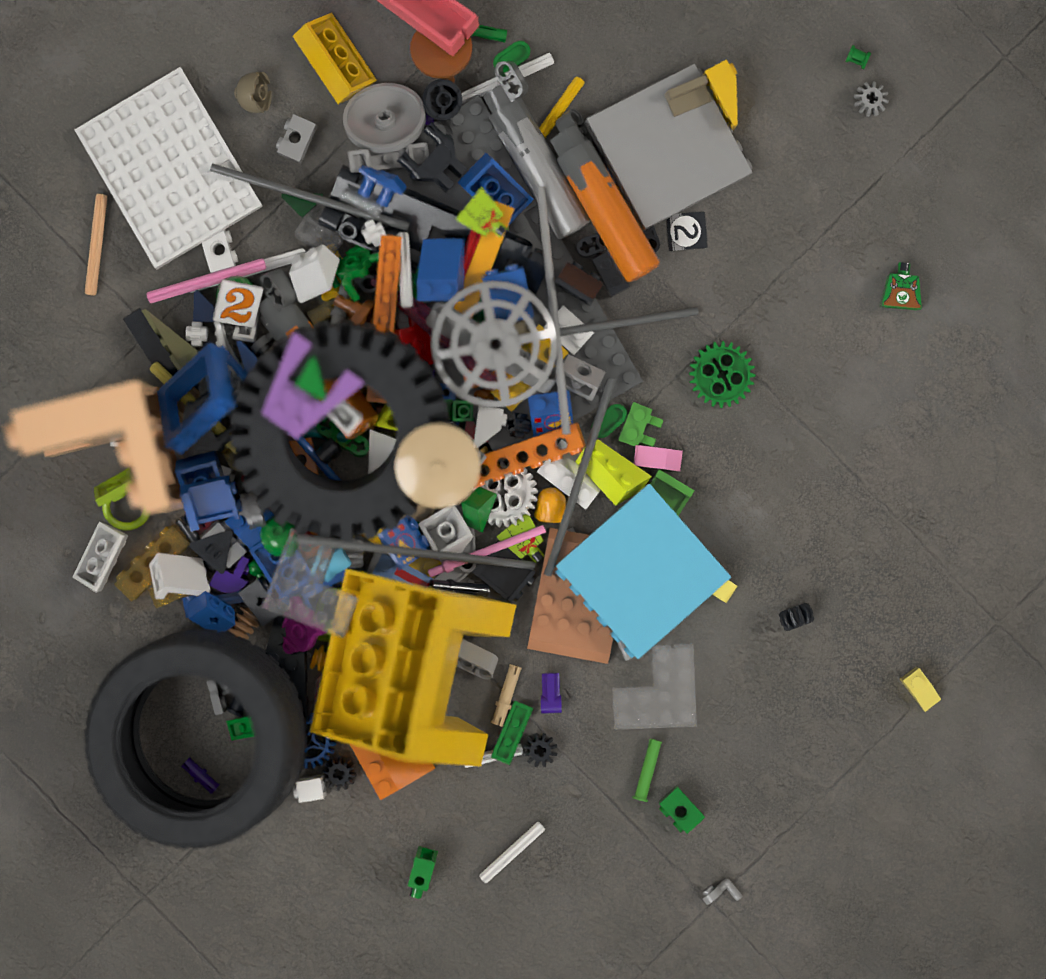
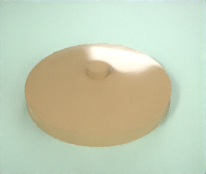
(437, 465)

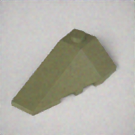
(179, 348)

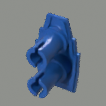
(390, 182)

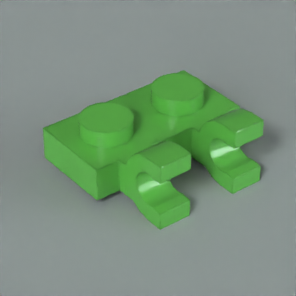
(636, 424)

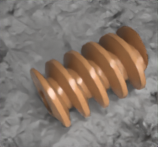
(244, 623)

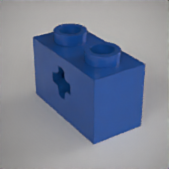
(211, 612)

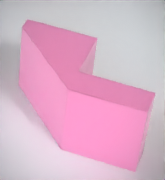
(657, 458)

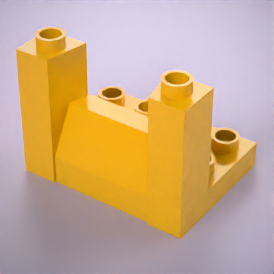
(396, 668)

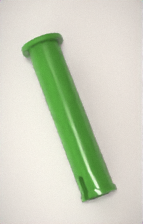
(647, 770)

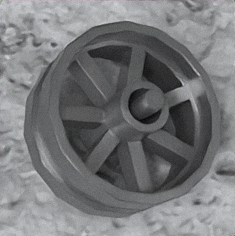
(250, 510)

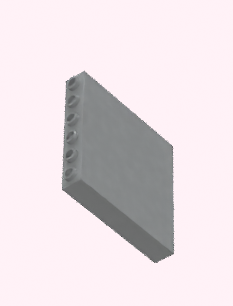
(666, 159)

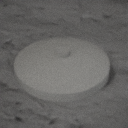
(384, 117)

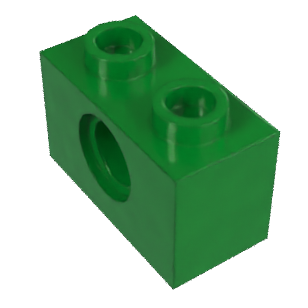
(676, 798)

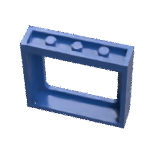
(210, 362)

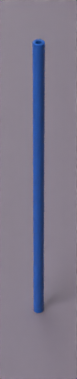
(300, 440)

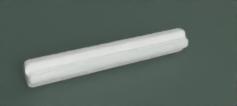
(405, 272)
(515, 849)

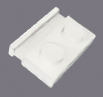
(574, 341)

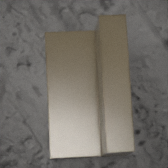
(688, 96)

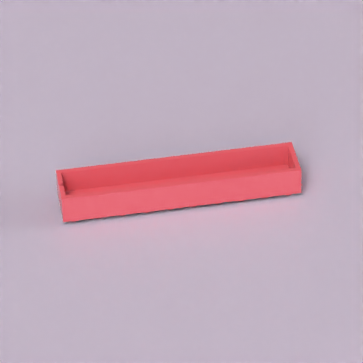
(438, 20)

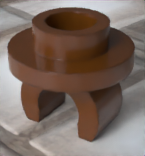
(484, 394)

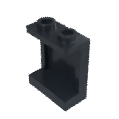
(505, 580)

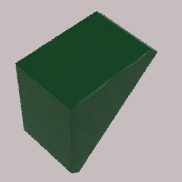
(300, 206)

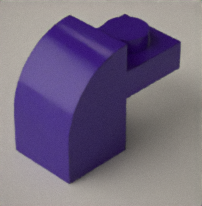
(232, 582)

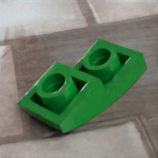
(459, 410)

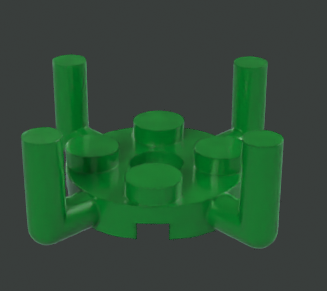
(353, 266)

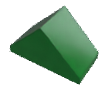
(311, 379)
(477, 508)

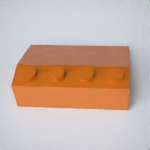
(389, 773)

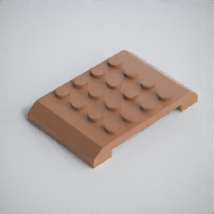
(561, 619)

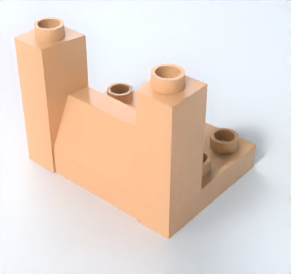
(113, 414)

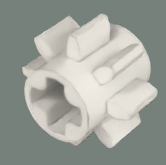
(373, 232)
(197, 333)

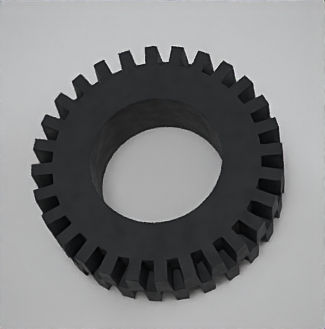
(293, 490)

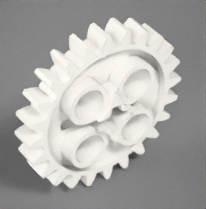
(522, 491)

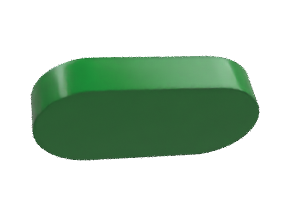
(517, 52)
(614, 417)

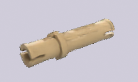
(506, 695)

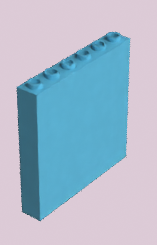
(642, 572)

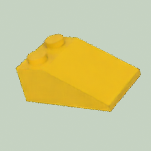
(724, 86)

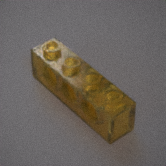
(125, 582)

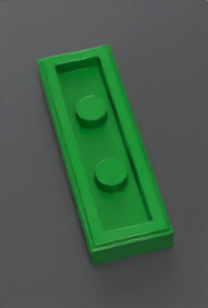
(512, 733)

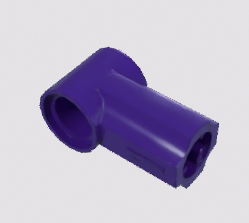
(551, 693)

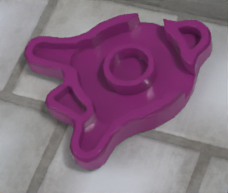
(299, 636)

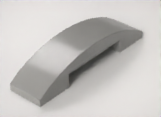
(386, 161)

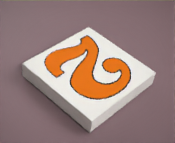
(237, 303)

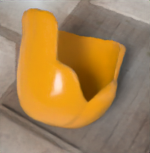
(550, 505)

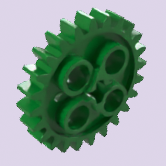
(738, 365)

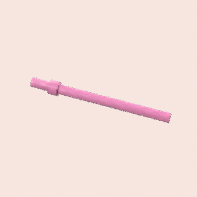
(448, 565)

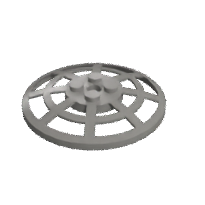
(480, 340)

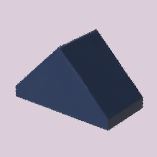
(203, 309)

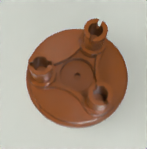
(435, 61)
(357, 312)

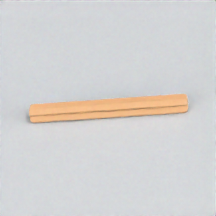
(96, 244)

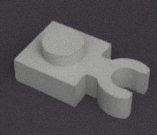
(218, 701)

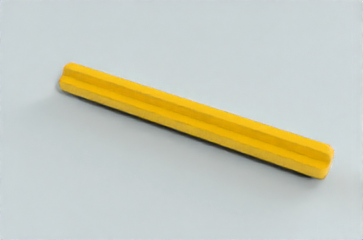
(561, 105)

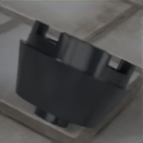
(442, 99)

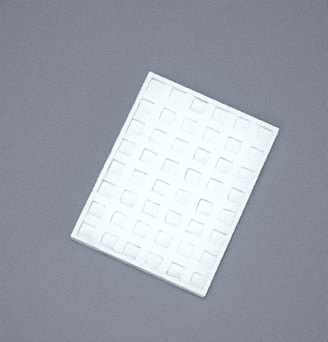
(158, 164)

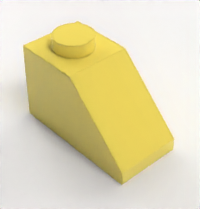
(920, 688)

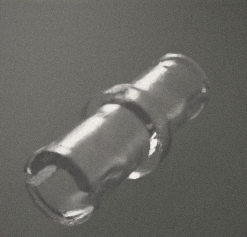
(361, 202)

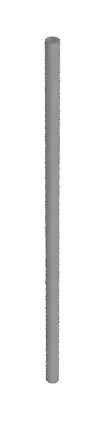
(553, 309)

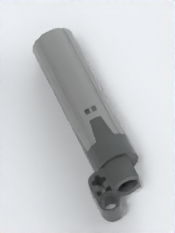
(532, 152)

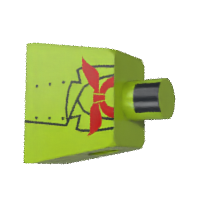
(483, 215)
(526, 547)

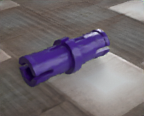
(200, 775)

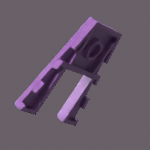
(292, 406)

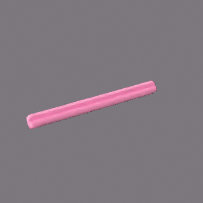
(205, 281)

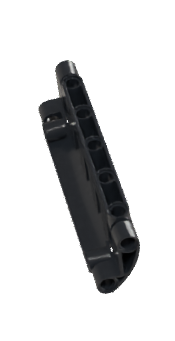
(427, 221)

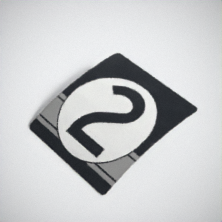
(687, 231)

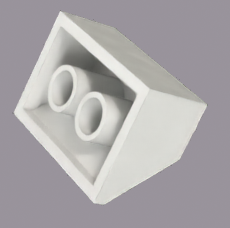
(563, 473)
(100, 556)

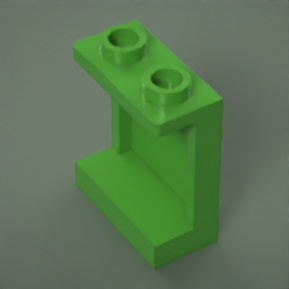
(671, 491)

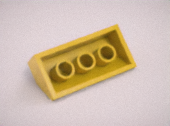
(334, 57)

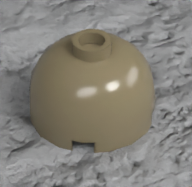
(253, 92)

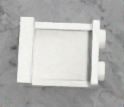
(178, 575)

